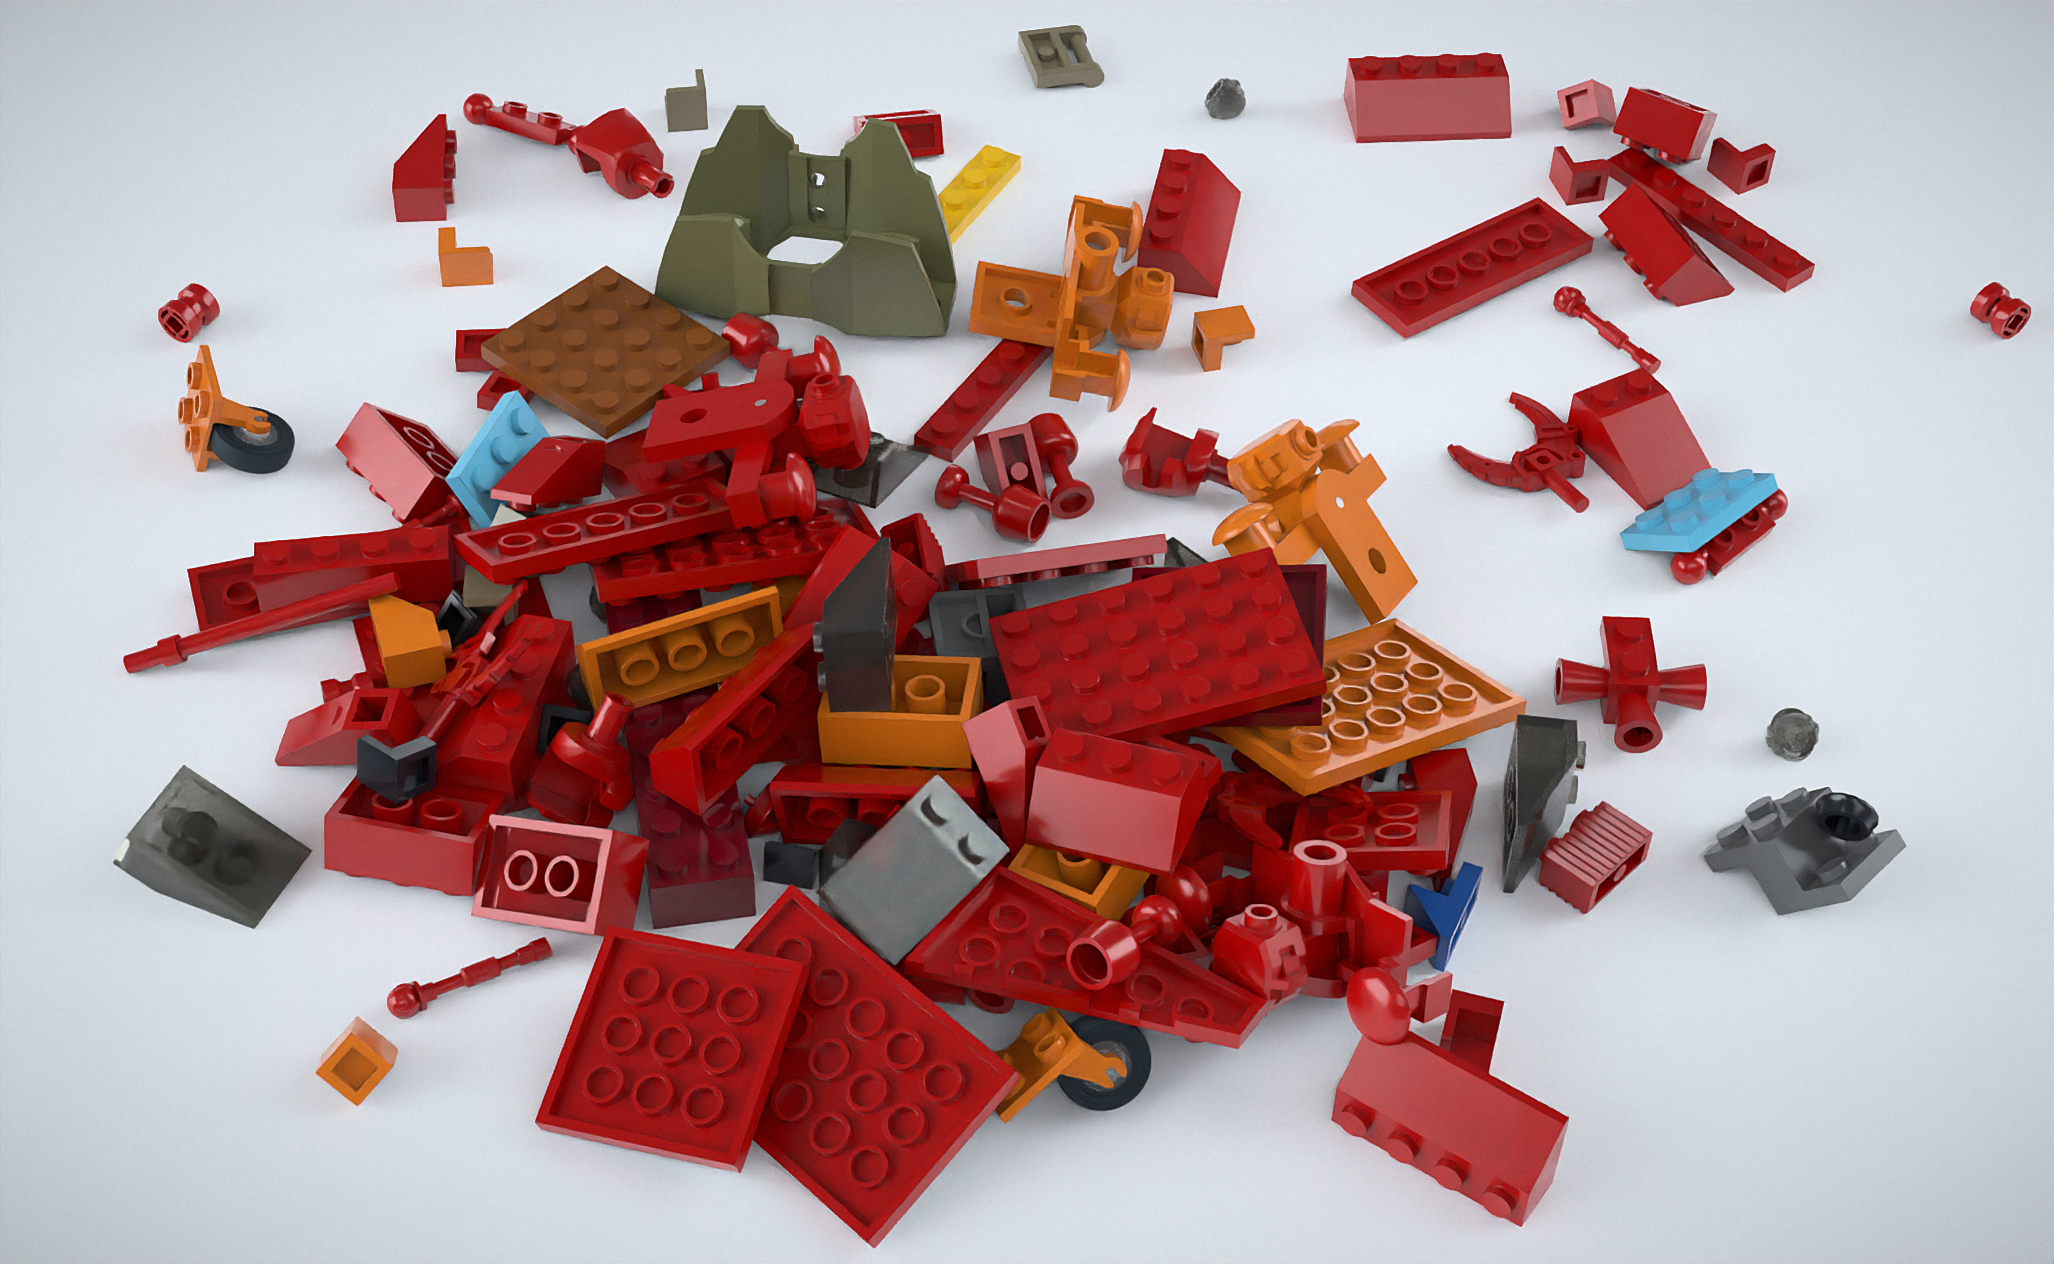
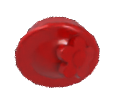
(760, 815)

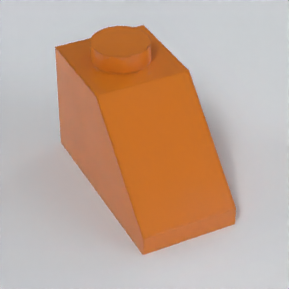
(409, 642)

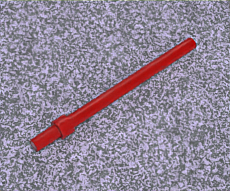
(176, 649)

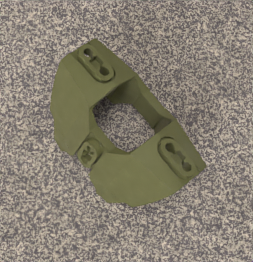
(760, 191)

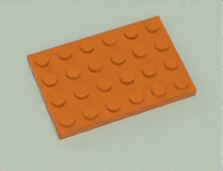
(1383, 704)

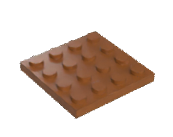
(605, 351)

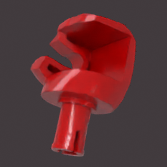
(624, 154)
(1169, 462)
(586, 769)

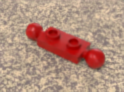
(515, 118)
(1731, 542)

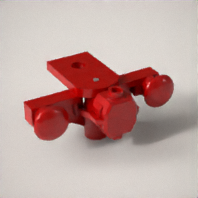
(770, 432)
(1312, 932)

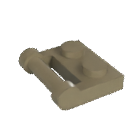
(1049, 60)

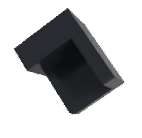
(397, 771)

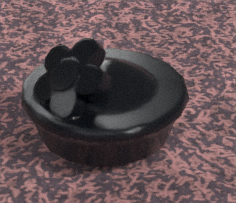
(1846, 816)

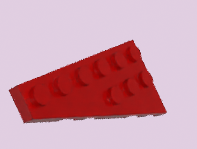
(1015, 942)

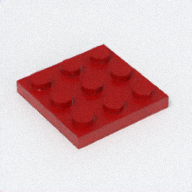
(1396, 834)

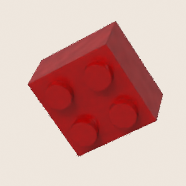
(1665, 124)

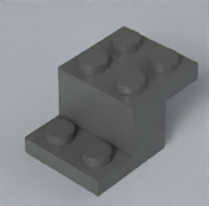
(962, 630)
(1797, 859)

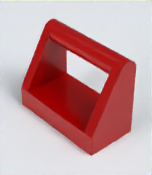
(918, 128)

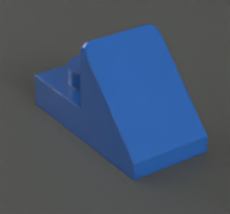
(1445, 912)

